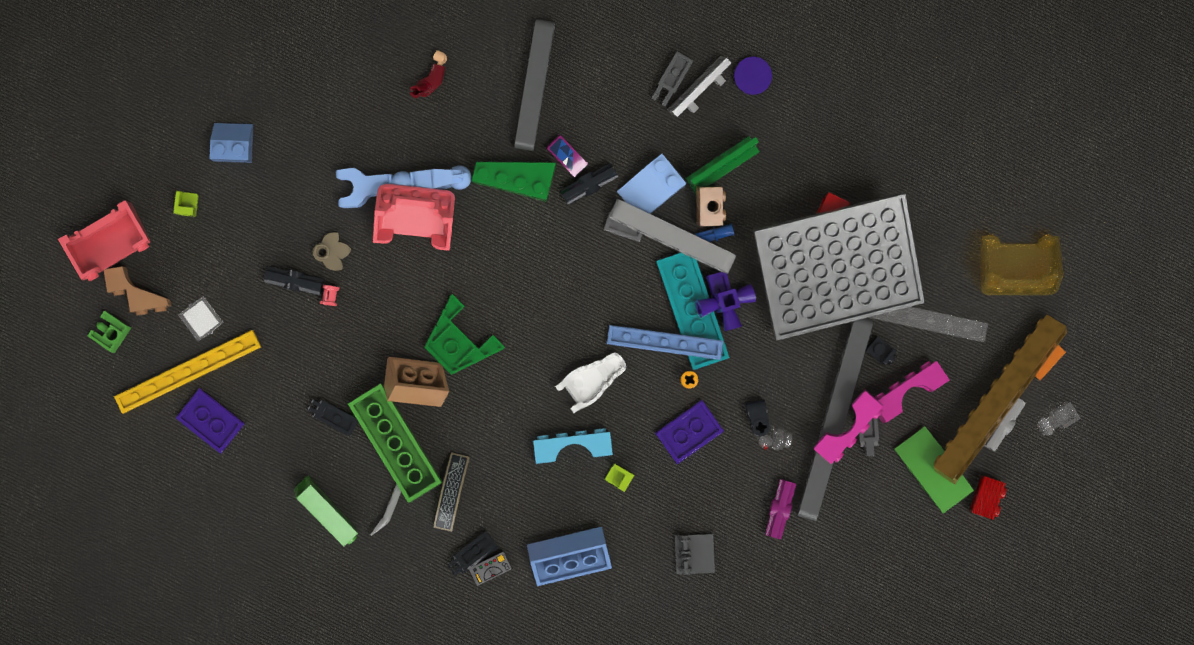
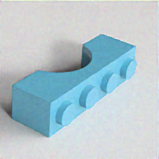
(597, 443)

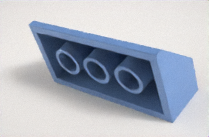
(569, 556)

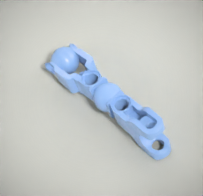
(367, 186)

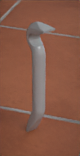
(389, 510)

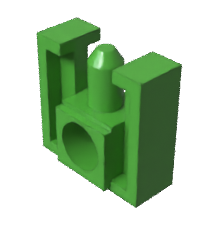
(106, 340)

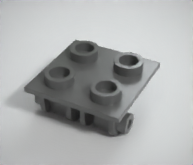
(694, 554)

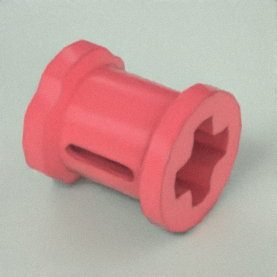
(329, 295)

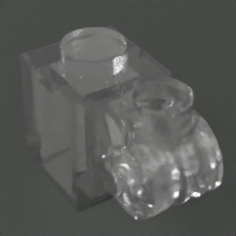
(1060, 417)

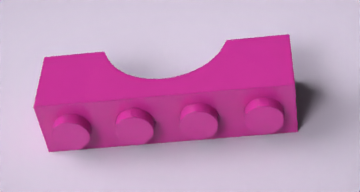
(929, 378)
(832, 445)

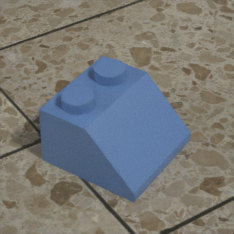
(231, 142)

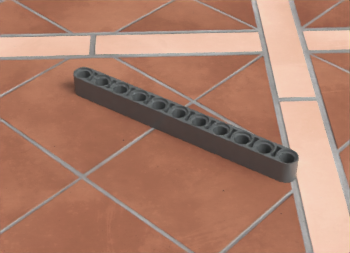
(835, 415)

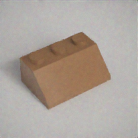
(415, 382)

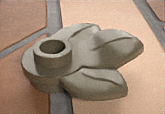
(334, 251)

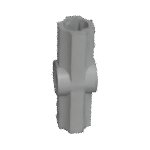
(1005, 426)

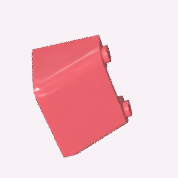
(414, 213)
(106, 241)

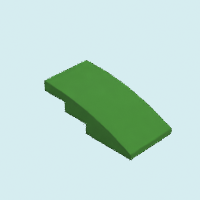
(919, 456)

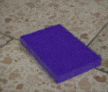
(210, 420)
(689, 432)

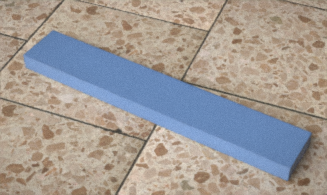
(665, 342)

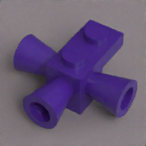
(724, 300)

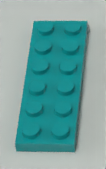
(683, 287)

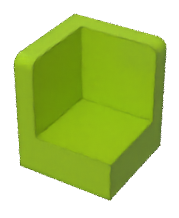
(186, 204)
(619, 477)

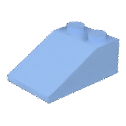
(652, 185)

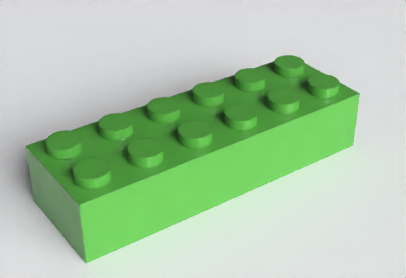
(395, 443)

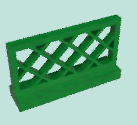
(724, 163)

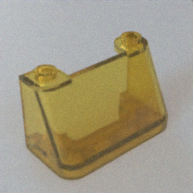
(1021, 267)

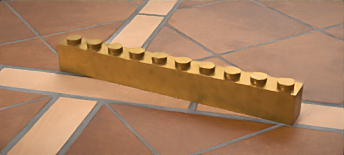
(1000, 399)

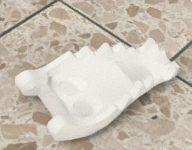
(590, 381)

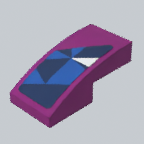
(566, 155)

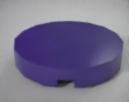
(753, 75)

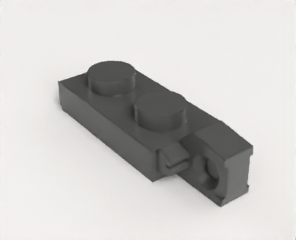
(870, 438)

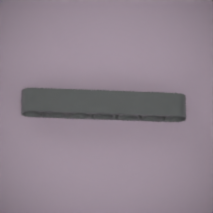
(534, 84)

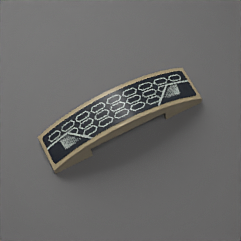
(451, 491)

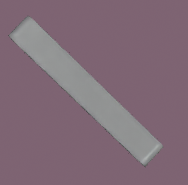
(672, 236)

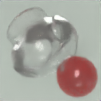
(777, 441)

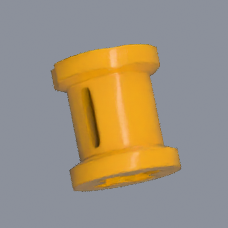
(683, 380)

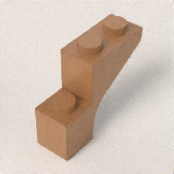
(139, 300)

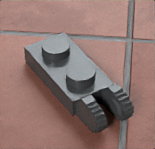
(673, 76)

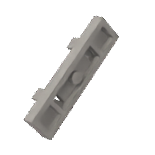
(687, 99)

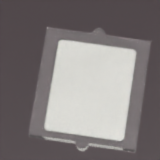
(200, 318)

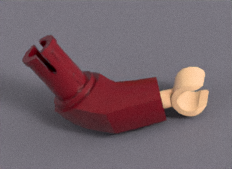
(430, 83)

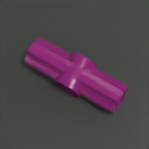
(780, 509)

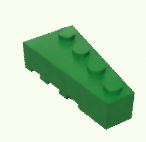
(520, 178)

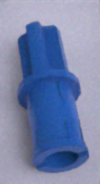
(716, 233)

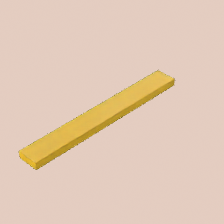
(187, 371)

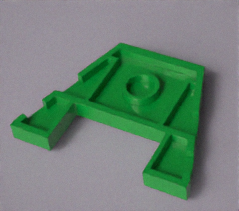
(452, 347)

